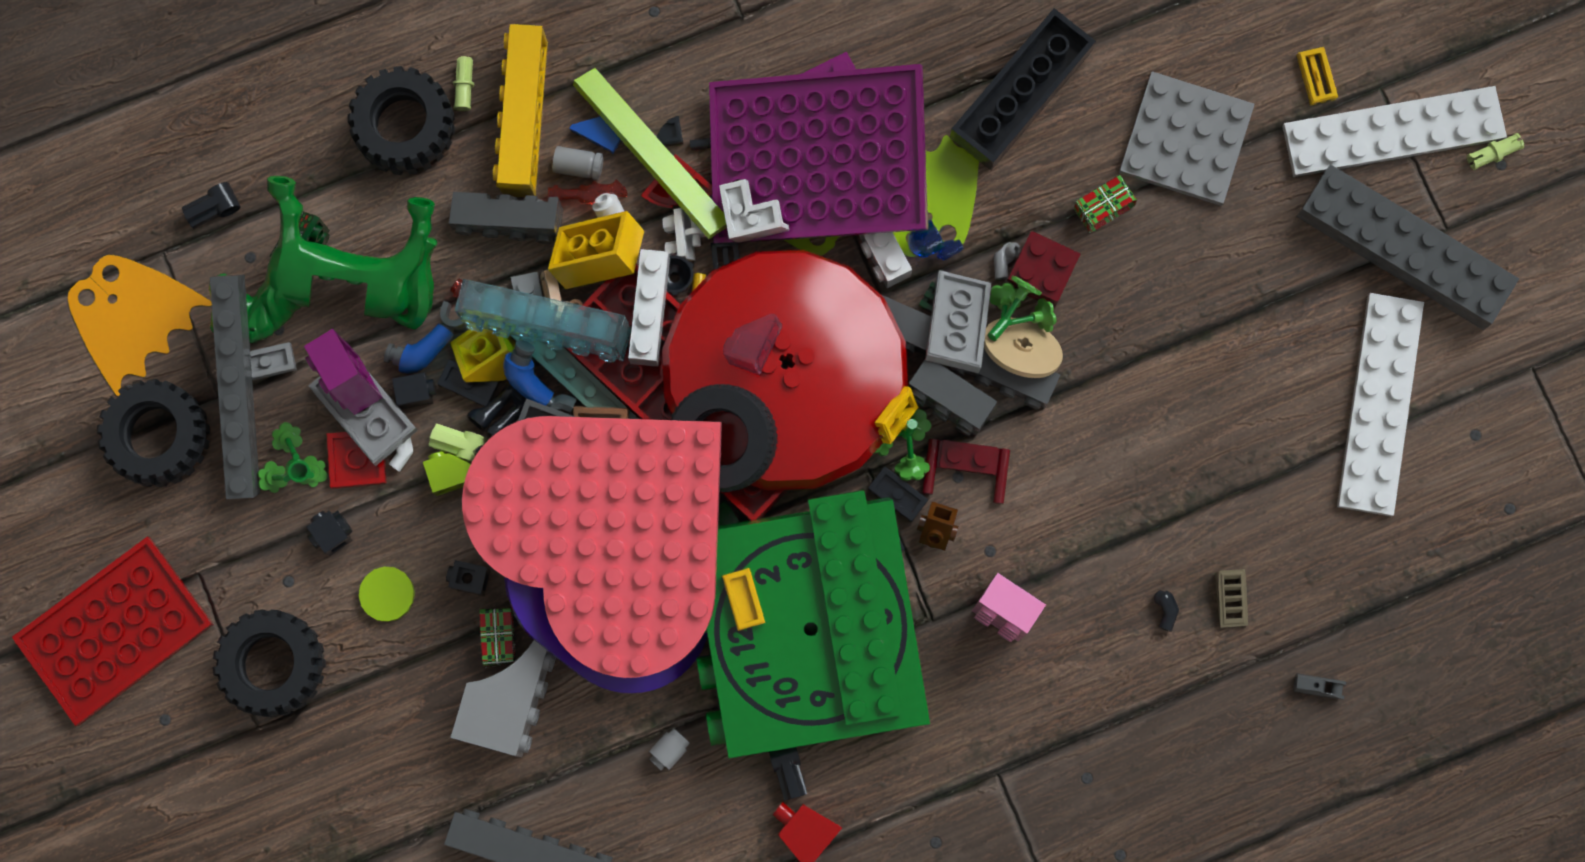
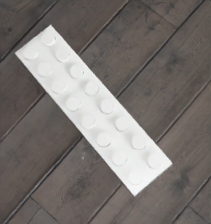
(1394, 131)
(1380, 404)

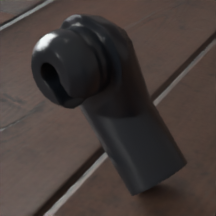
(1169, 608)

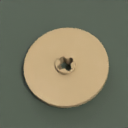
(1024, 350)

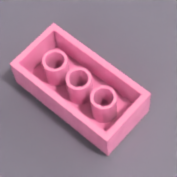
(1007, 608)

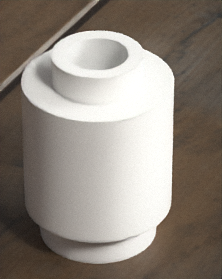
(606, 205)

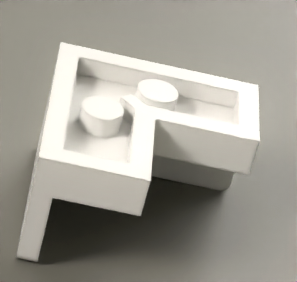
(748, 220)

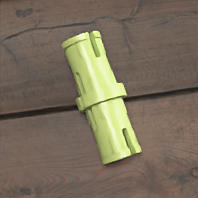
(1495, 151)

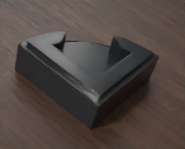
(671, 133)

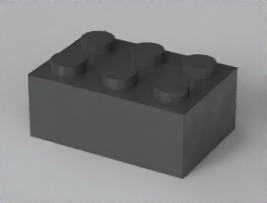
(951, 398)

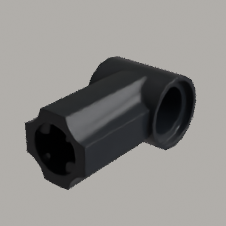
(217, 203)
(787, 766)

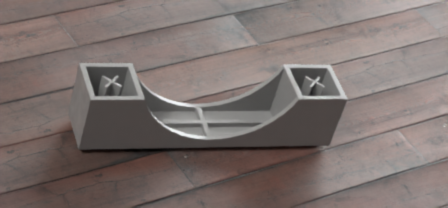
(504, 706)

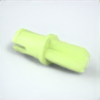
(463, 84)

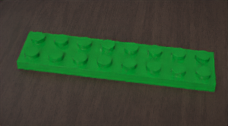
(855, 607)

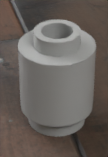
(668, 750)

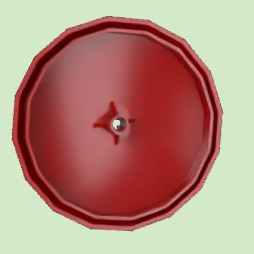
(833, 333)

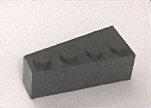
(506, 216)

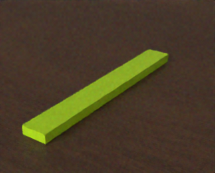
(651, 153)

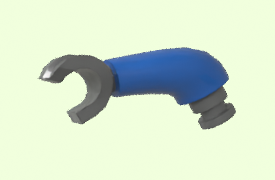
(419, 355)
(520, 375)

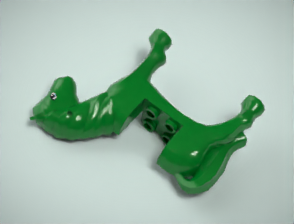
(392, 281)

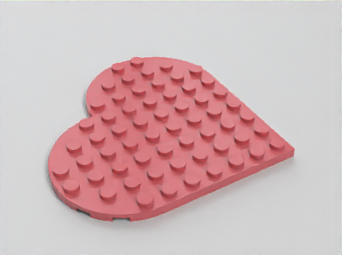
(610, 527)

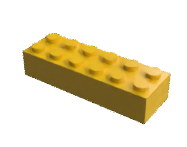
(522, 110)

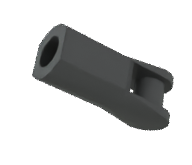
(1315, 686)

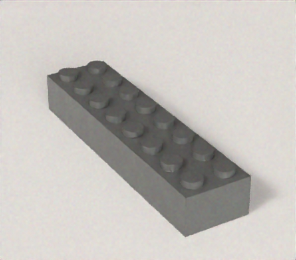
(1408, 247)

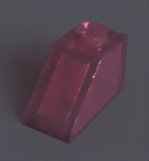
(752, 343)

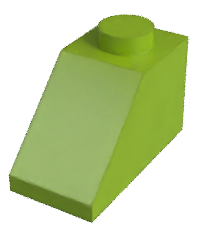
(445, 472)

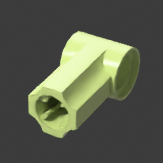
(456, 442)

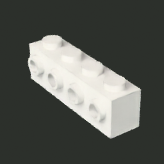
(887, 257)

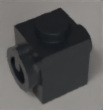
(329, 531)

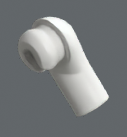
(403, 454)

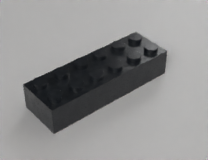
(1022, 89)

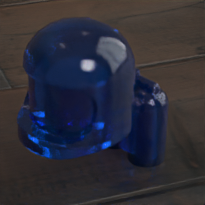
(928, 242)

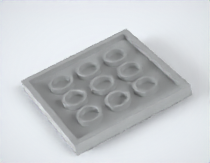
(1186, 138)

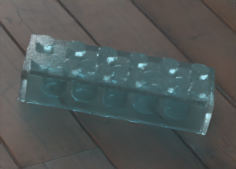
(543, 320)

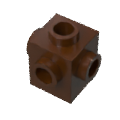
(938, 526)

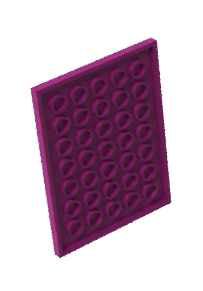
(828, 146)

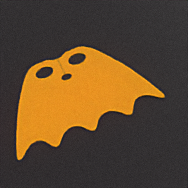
(137, 323)

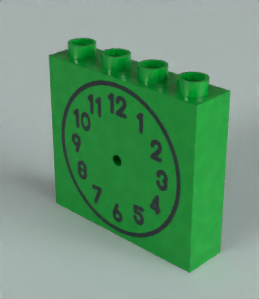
(781, 676)

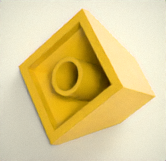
(481, 355)

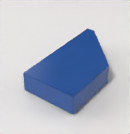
(597, 132)

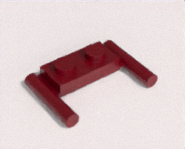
(967, 458)

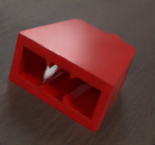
(805, 831)

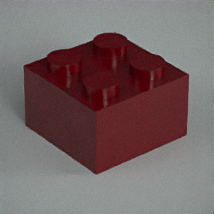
(1045, 267)

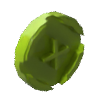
(386, 594)

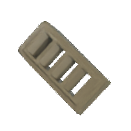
(1240, 575)

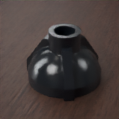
(682, 268)

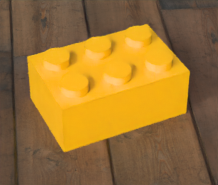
(596, 250)

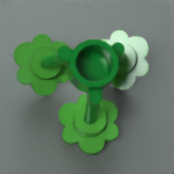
(296, 469)

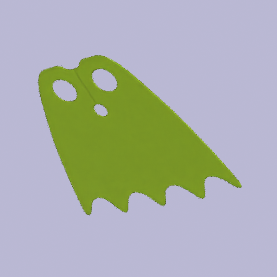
(950, 190)

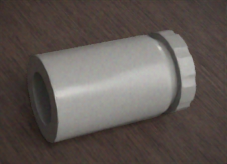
(577, 162)

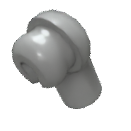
(1003, 257)

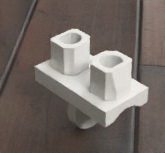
(687, 235)

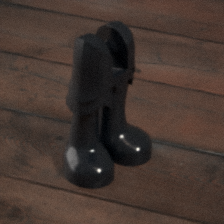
(483, 416)

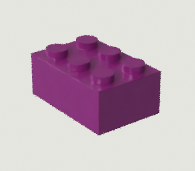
(341, 372)

